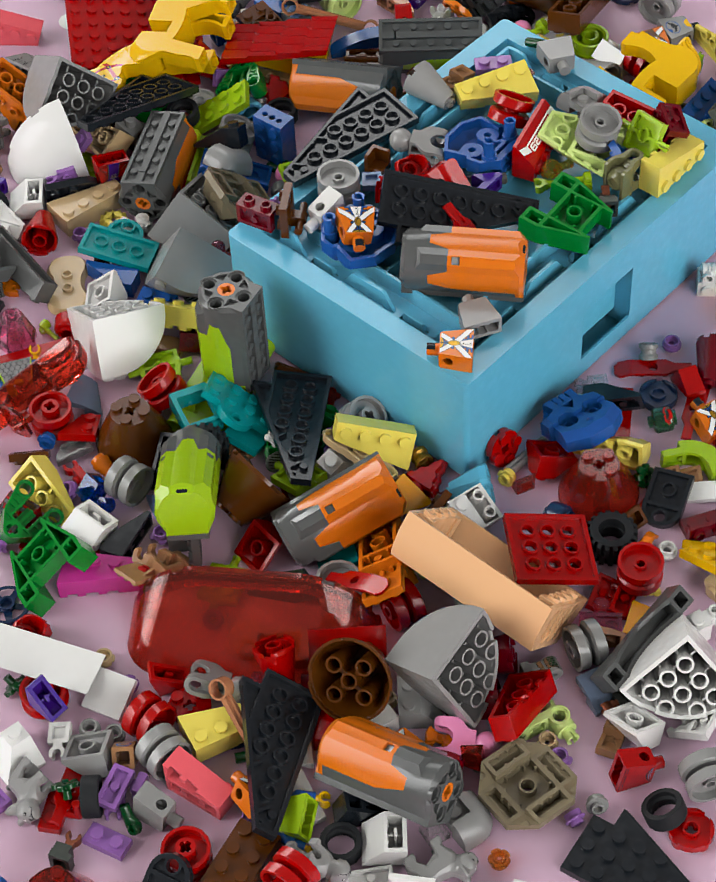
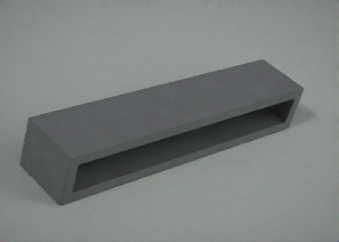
(28, 272)

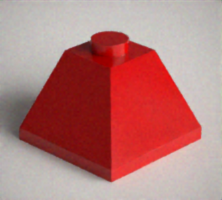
(548, 459)
(259, 544)

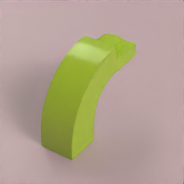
(691, 453)

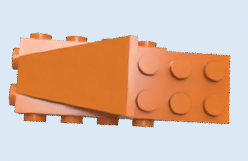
(11, 93)
(377, 559)

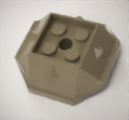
(225, 189)
(521, 767)

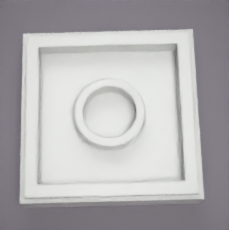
(110, 694)

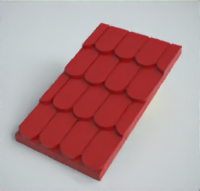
(277, 42)

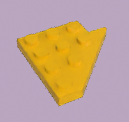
(700, 554)

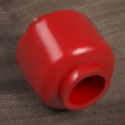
(62, 325)

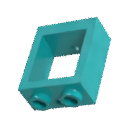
(191, 396)

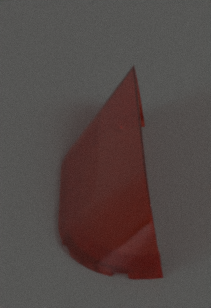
(226, 610)

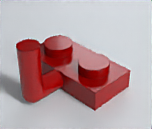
(48, 827)

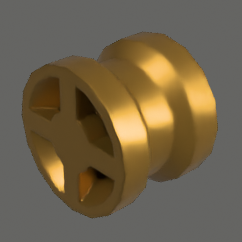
(421, 457)

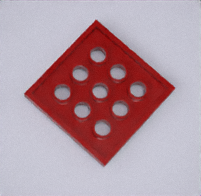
(542, 557)

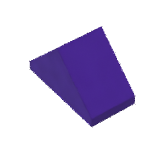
(45, 699)

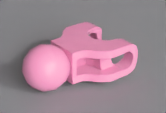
(464, 736)

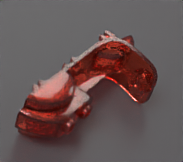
(52, 370)

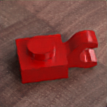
(77, 472)

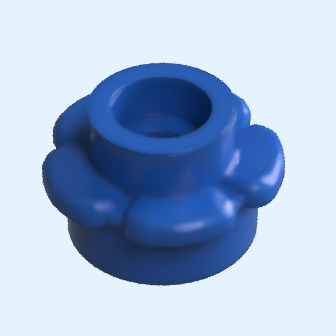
(46, 440)

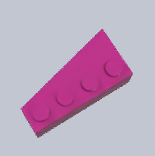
(96, 578)

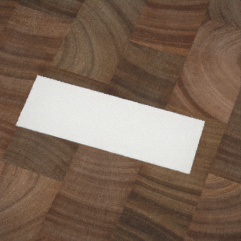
(55, 660)

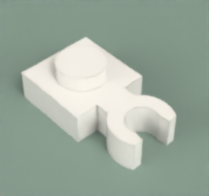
(58, 737)

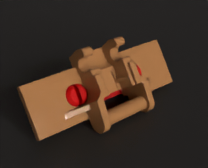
(151, 564)

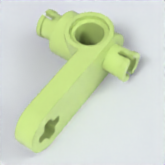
(547, 721)

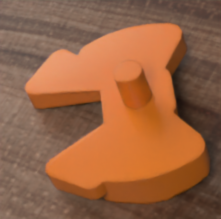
(433, 737)

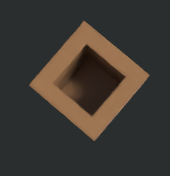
(123, 754)

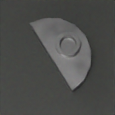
(72, 450)

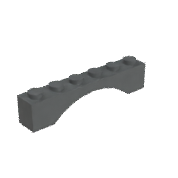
(620, 662)

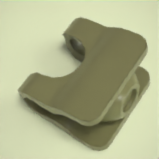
(621, 172)

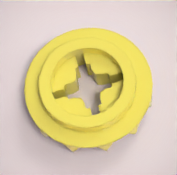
(106, 220)

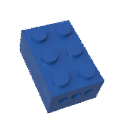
(274, 135)

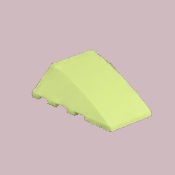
(560, 135)

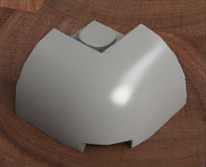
(578, 98)
(229, 159)
(470, 821)

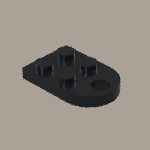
(511, 12)
(67, 187)
(668, 496)
(160, 870)

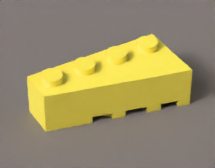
(480, 90)
(664, 169)
(179, 314)
(391, 439)
(209, 732)

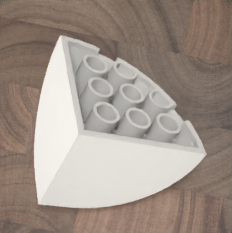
(45, 145)
(117, 334)
(675, 674)

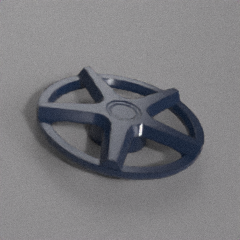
(8, 604)

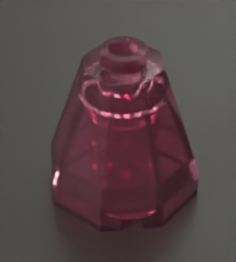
(16, 331)

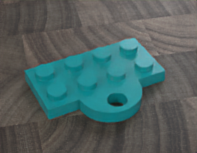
(119, 245)
(234, 405)

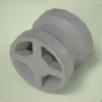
(648, 351)

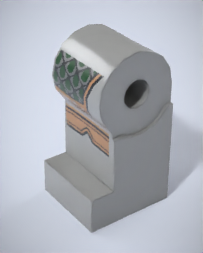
(548, 662)

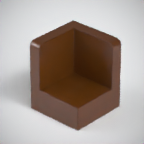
(377, 159)

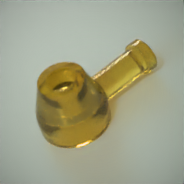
(553, 168)

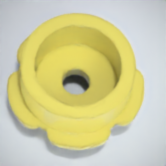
(506, 477)

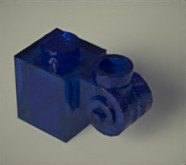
(93, 488)

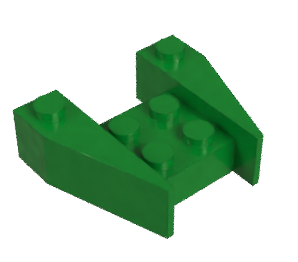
(569, 219)
(42, 559)

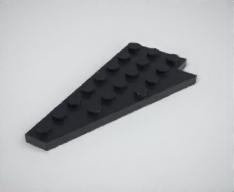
(137, 97)
(351, 131)
(418, 200)
(295, 415)
(277, 733)
(619, 854)

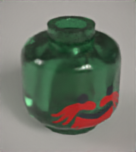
(662, 419)

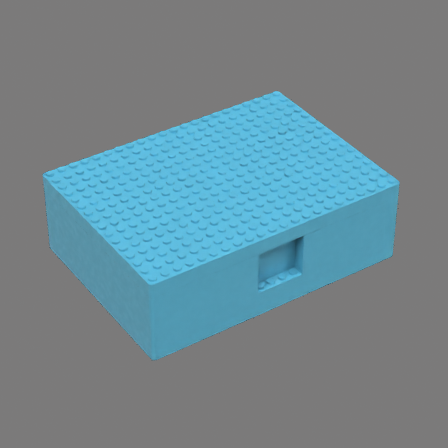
(572, 306)

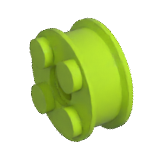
(588, 40)

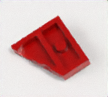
(82, 429)

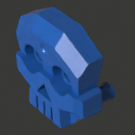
(482, 144)
(380, 248)
(580, 420)

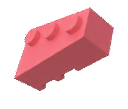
(19, 29)
(197, 783)

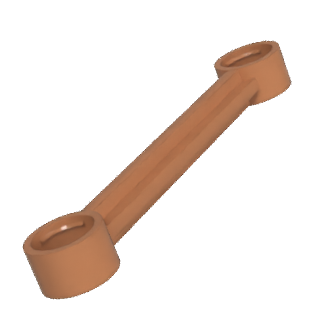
(341, 20)
(227, 700)

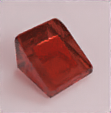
(524, 484)
(473, 756)

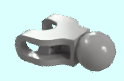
(420, 142)
(212, 672)

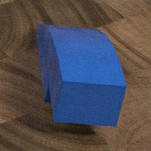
(360, 39)

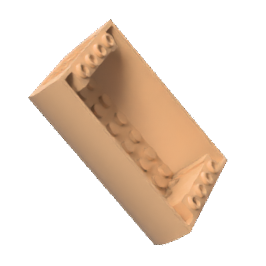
(479, 572)

